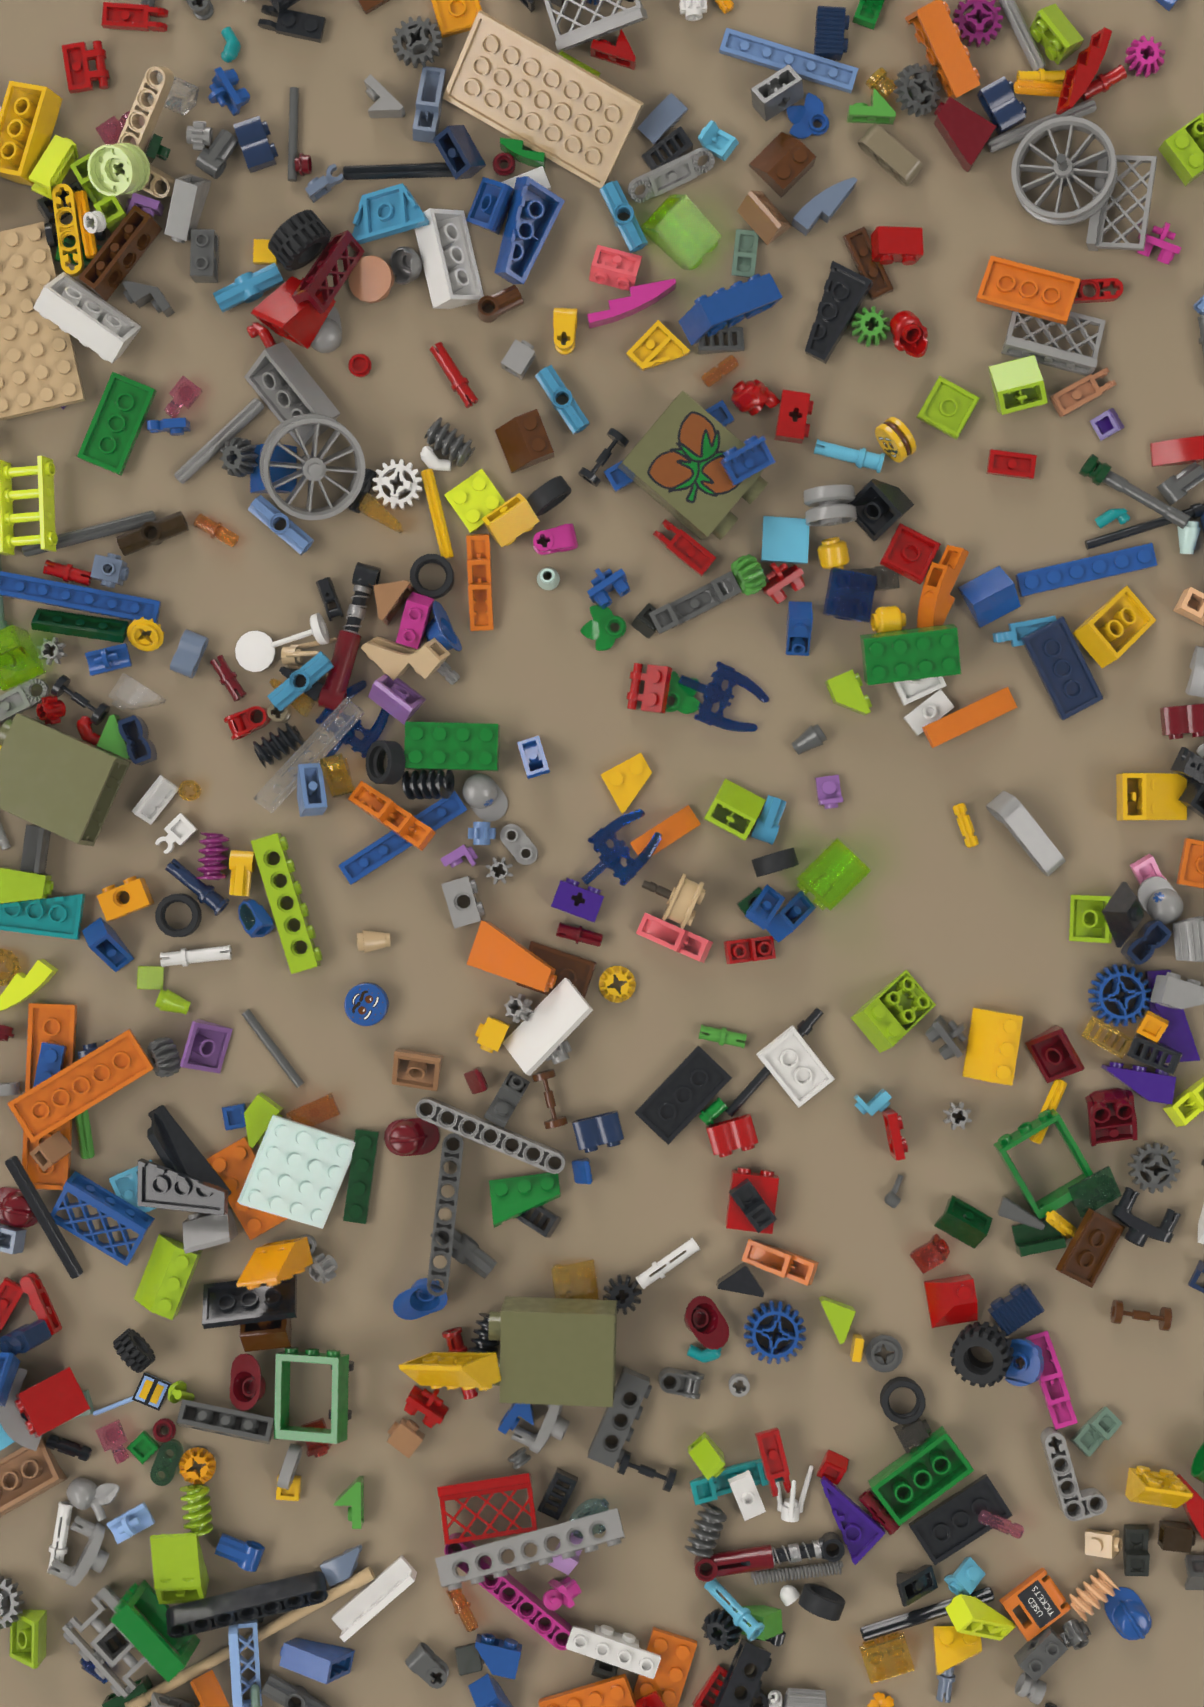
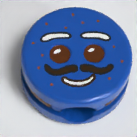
(366, 1004)

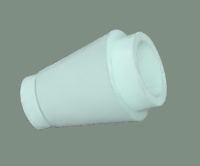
(1188, 537)
(548, 584)

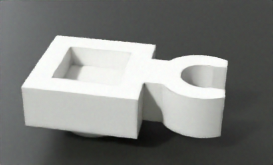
(178, 831)

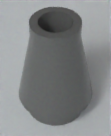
(809, 739)

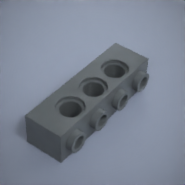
(225, 1421)
(611, 1453)

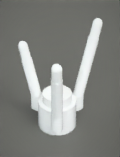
(791, 1507)

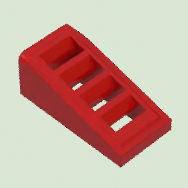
(708, 1686)

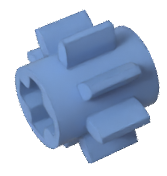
(481, 833)

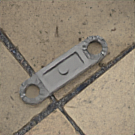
(671, 175)
(20, 699)

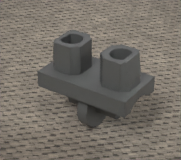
(949, 1035)

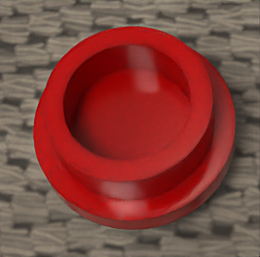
(360, 365)

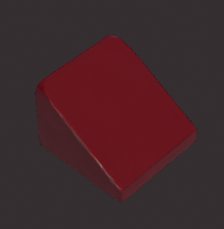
(476, 1081)

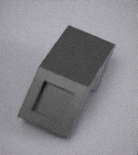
(142, 294)
(506, 1099)

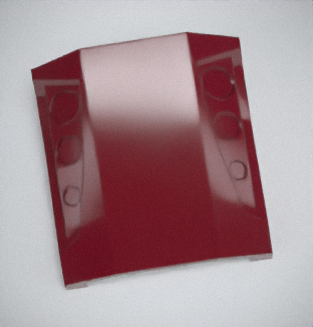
(1111, 1116)

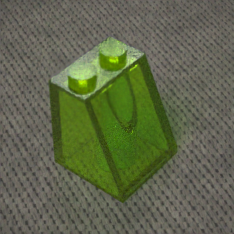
(681, 231)
(17, 657)
(832, 874)

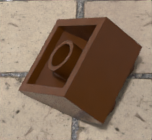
(783, 163)
(524, 441)
(266, 1335)

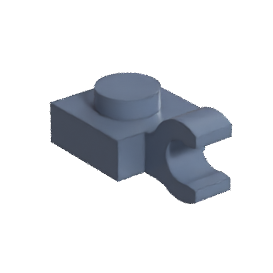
(320, 186)

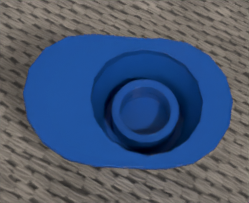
(441, 629)
(418, 1301)
(1128, 1614)

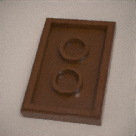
(567, 966)
(1090, 1248)

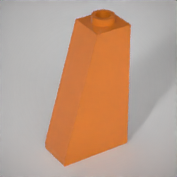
(507, 958)

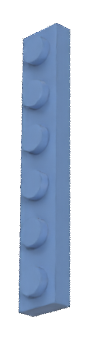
(778, 56)

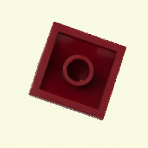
(1054, 1054)

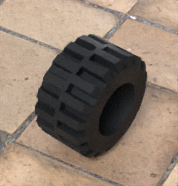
(299, 240)
(972, 1368)

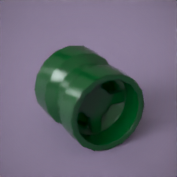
(1100, 471)

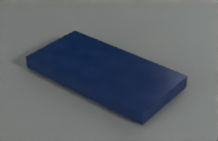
(1062, 668)

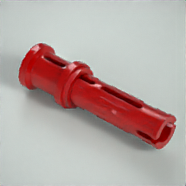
(456, 1344)

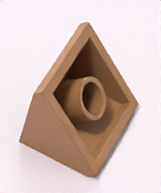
(763, 216)
(390, 598)
(416, 1069)

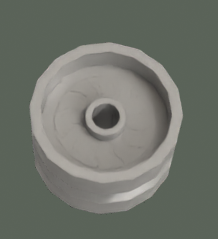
(830, 505)

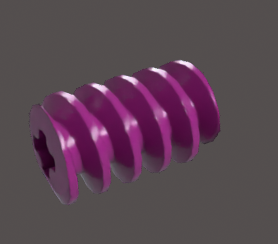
(213, 856)

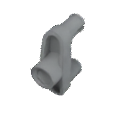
(552, 1426)
(91, 1557)

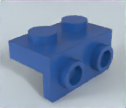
(747, 460)

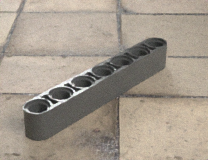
(449, 1203)

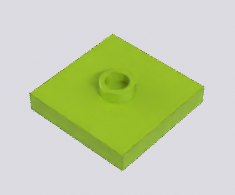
(948, 407)

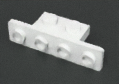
(614, 1649)

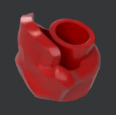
(909, 334)
(752, 396)

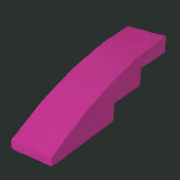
(639, 299)
(1053, 1384)

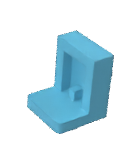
(717, 141)
(878, 1102)
(965, 1577)

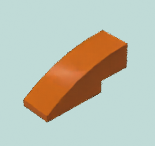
(671, 830)
(780, 1262)

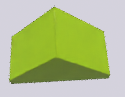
(839, 1316)

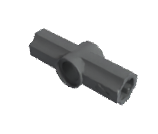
(468, 1252)
(282, 1691)

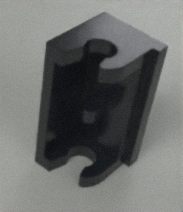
(1189, 766)

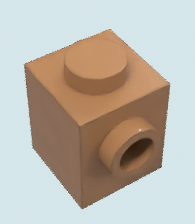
(51, 1151)
(405, 1436)

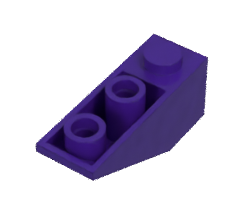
(1151, 1086)

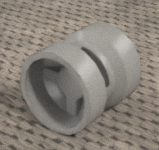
(1028, 1687)

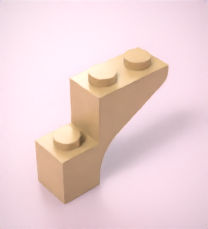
(397, 658)

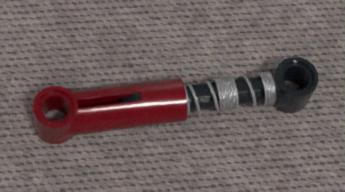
(349, 639)
(766, 1557)

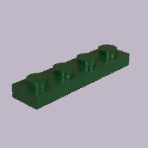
(80, 625)
(361, 1176)

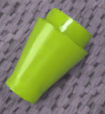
(172, 1002)

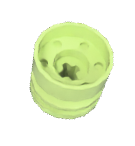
(118, 169)

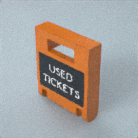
(1038, 1600)

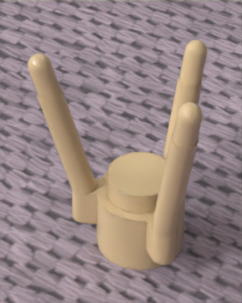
(294, 654)

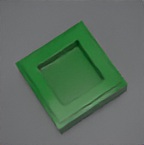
(143, 1447)

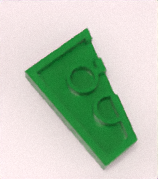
(519, 1194)

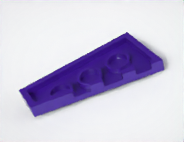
(1178, 1031)

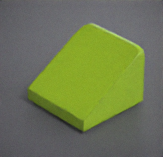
(150, 977)

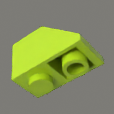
(847, 693)
(258, 1118)
(707, 1456)

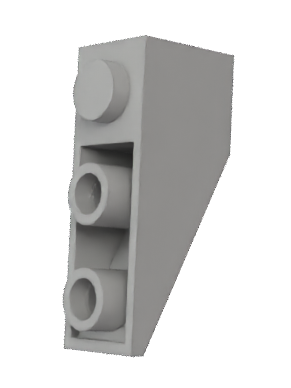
(1177, 993)

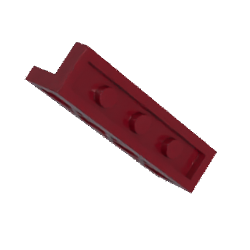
(317, 276)

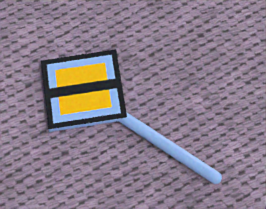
(150, 1392)

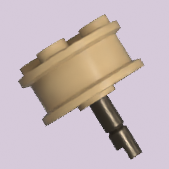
(680, 899)

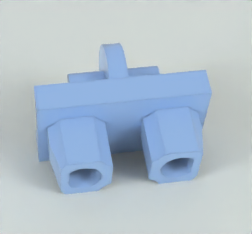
(131, 1522)

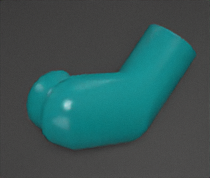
(232, 46)

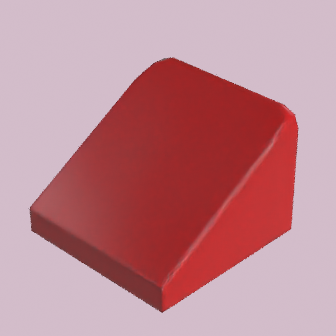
(833, 1467)

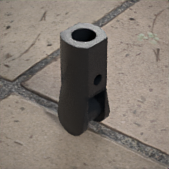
(328, 596)

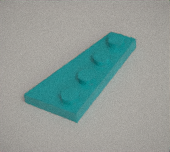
(45, 917)

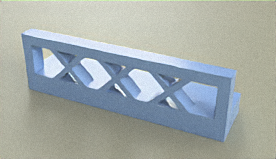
(236, 1659)

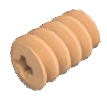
(1092, 1594)

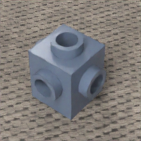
(103, 565)

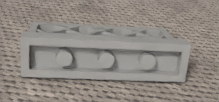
(596, 28)
(1097, 222)
(1054, 356)

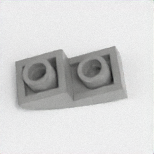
(1196, 681)

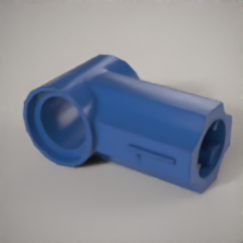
(245, 1554)

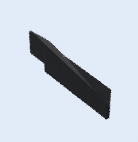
(178, 1150)

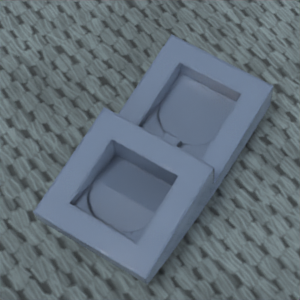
(663, 118)

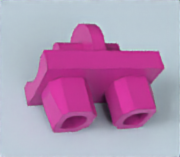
(1167, 249)
(562, 1593)

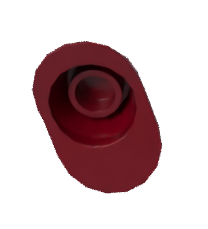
(411, 1137)
(15, 1209)
(706, 1322)
(246, 1382)

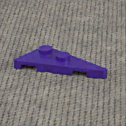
(857, 1527)

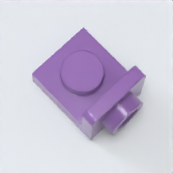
(145, 203)
(828, 791)
(455, 857)

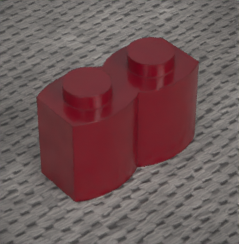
(1182, 720)

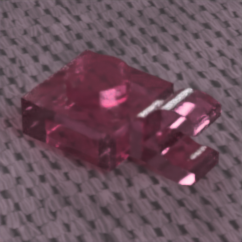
(112, 129)
(183, 394)
(112, 1437)

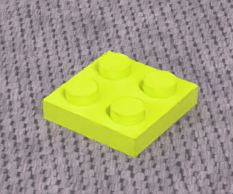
(474, 500)

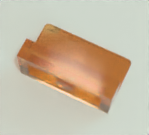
(315, 1111)

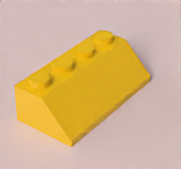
(25, 129)
(454, 1370)

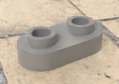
(518, 844)

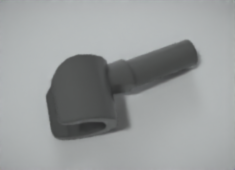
(891, 1197)

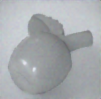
(86, 1493)

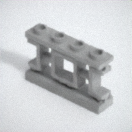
(101, 1655)

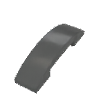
(695, 603)

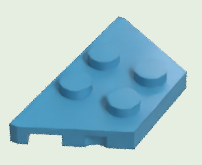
(387, 214)

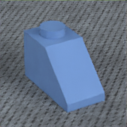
(311, 790)

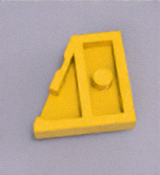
(656, 348)
(627, 780)
(953, 1647)

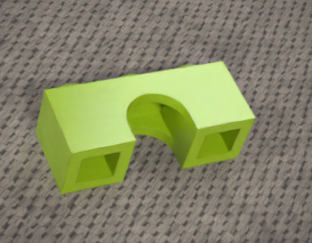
(108, 205)

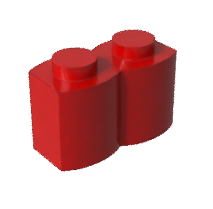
(732, 1135)

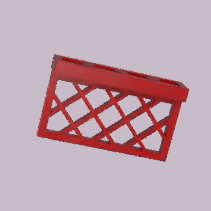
(487, 1487)

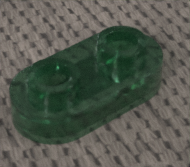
(166, 1463)

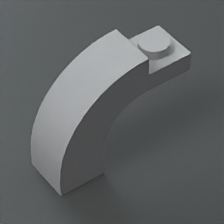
(11, 1419)

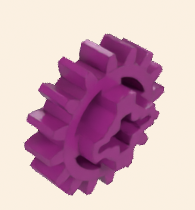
(985, 13)

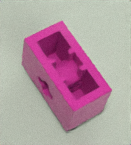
(415, 620)

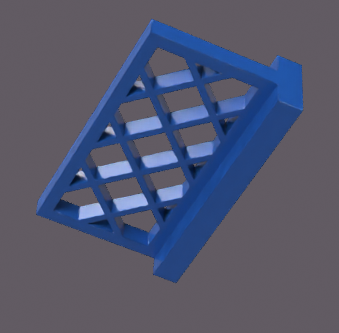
(107, 1206)

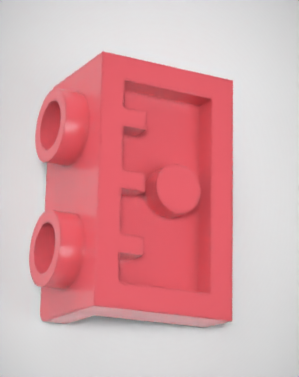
(614, 268)

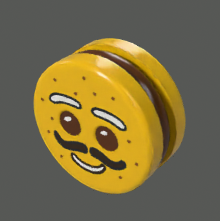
(895, 439)

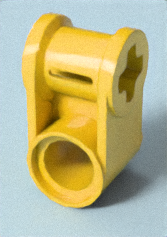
(565, 327)

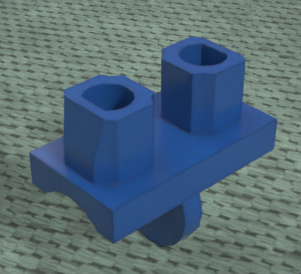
(225, 94)
(605, 583)
(108, 659)

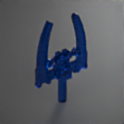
(714, 693)
(370, 735)
(611, 857)

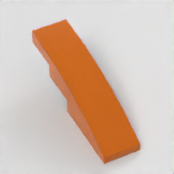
(479, 582)
(969, 717)
(392, 815)
(209, 1691)

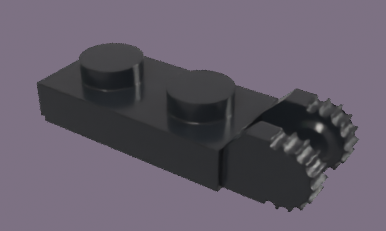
(294, 24)

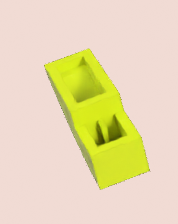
(25, 986)
(1187, 1104)

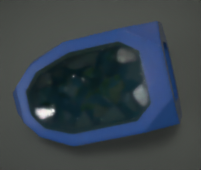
(255, 918)

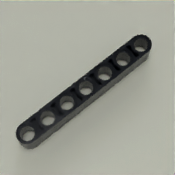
(246, 1604)

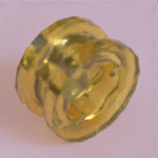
(196, 789)

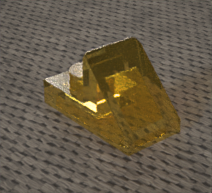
(337, 775)

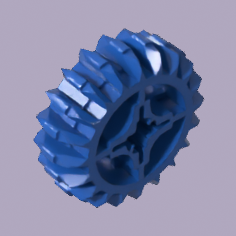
(1117, 984)
(778, 1312)

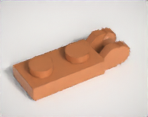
(1080, 393)

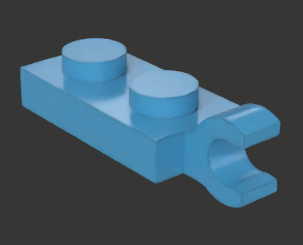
(1020, 629)

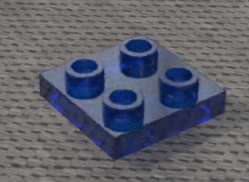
(849, 595)

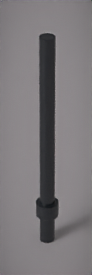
(1194, 511)
(804, 1027)

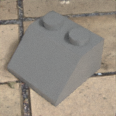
(208, 1230)

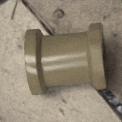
(284, 716)

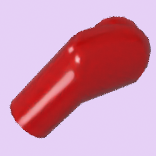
(265, 335)
(85, 731)

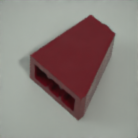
(963, 131)

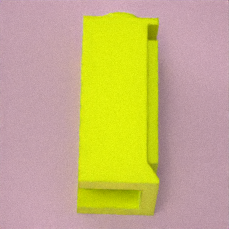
(53, 165)

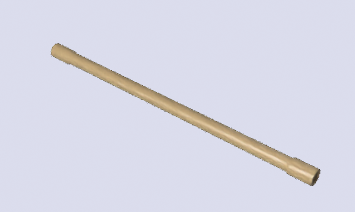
(354, 1582)

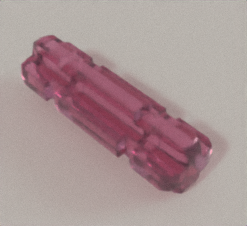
(1000, 1524)

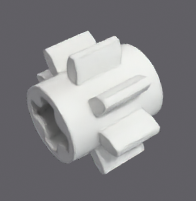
(693, 9)

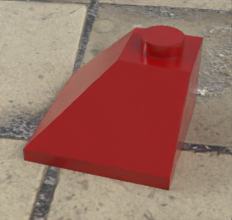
(951, 1300)

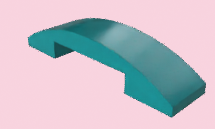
(708, 1490)

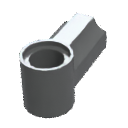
(214, 158)
(1178, 485)

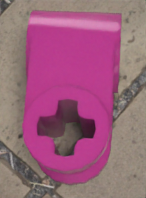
(559, 540)

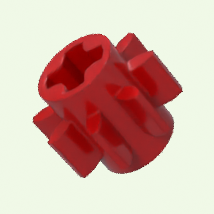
(51, 710)

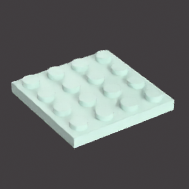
(297, 1172)

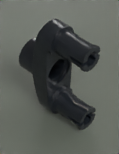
(1139, 1229)

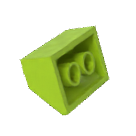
(167, 1277)

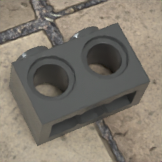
(204, 256)

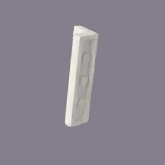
(374, 1597)

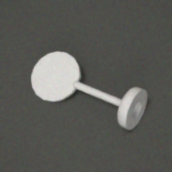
(257, 650)

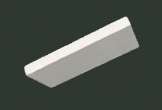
(547, 1027)

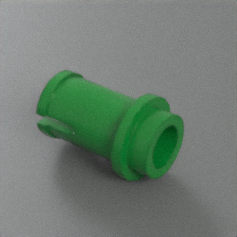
(713, 1112)

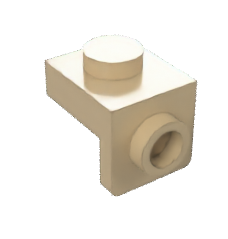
(1102, 1543)

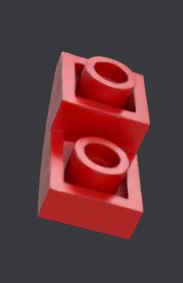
(749, 949)

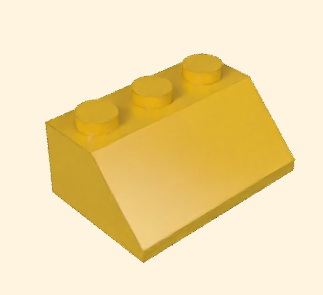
(992, 1046)

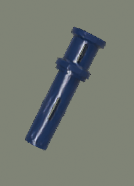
(205, 893)

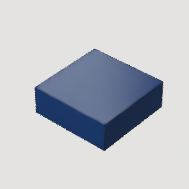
(234, 1116)

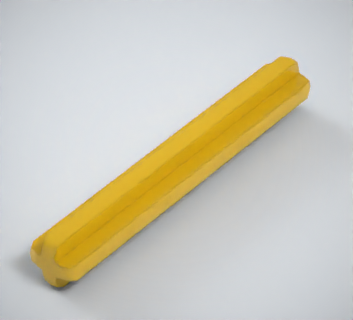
(437, 513)

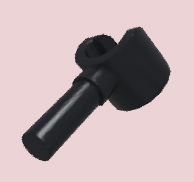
(776, 1640)

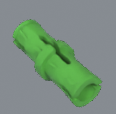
(722, 1036)

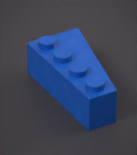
(526, 229)
(729, 306)

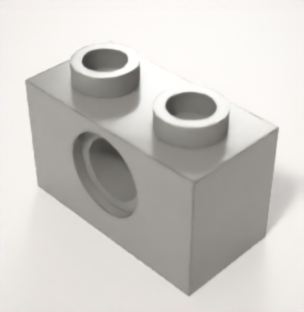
(452, 892)

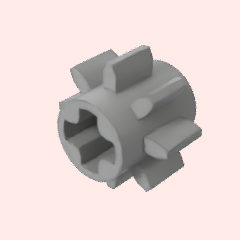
(199, 135)
(58, 652)
(496, 864)
(524, 1011)
(560, 1053)
(955, 1109)
(323, 1268)

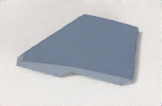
(341, 1566)

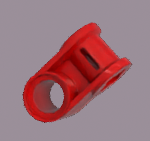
(243, 723)

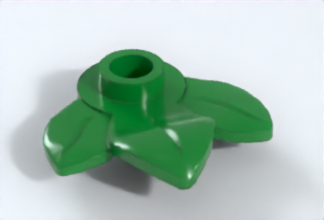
(600, 630)
(682, 695)

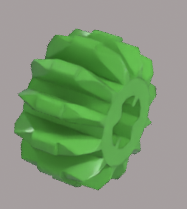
(879, 330)
(748, 574)

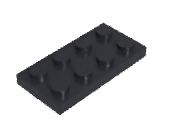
(683, 1095)
(232, 1305)
(955, 1520)

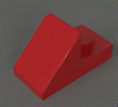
(619, 54)

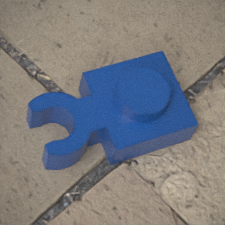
(174, 426)

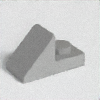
(386, 104)

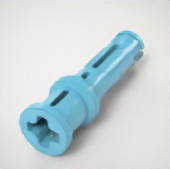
(860, 457)
(742, 1616)

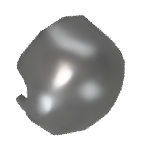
(405, 265)

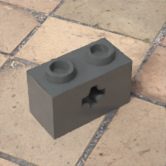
(777, 92)
(1040, 1653)

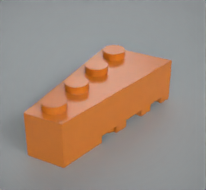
(944, 48)

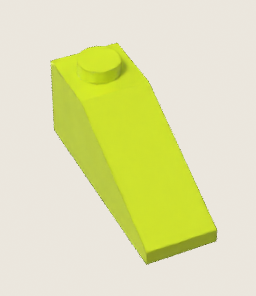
(978, 1619)

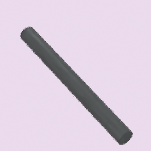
(293, 133)
(272, 1048)

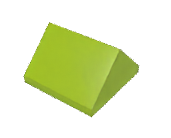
(1087, 919)
(29, 1637)

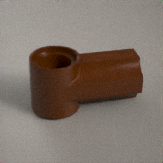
(501, 302)

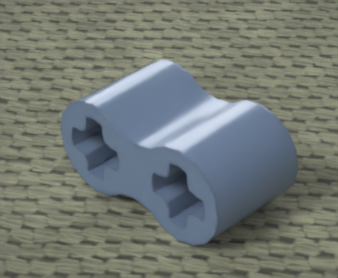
(189, 653)

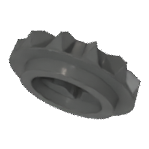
(892, 1359)

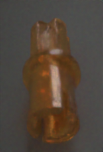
(216, 530)
(462, 1608)

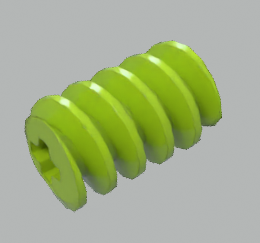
(198, 1509)

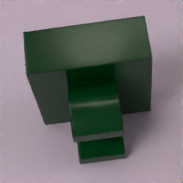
(156, 150)

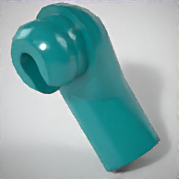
(1111, 515)
(703, 1355)

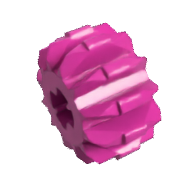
(1140, 64)

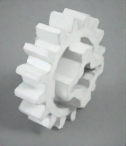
(411, 488)

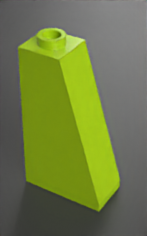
(23, 885)

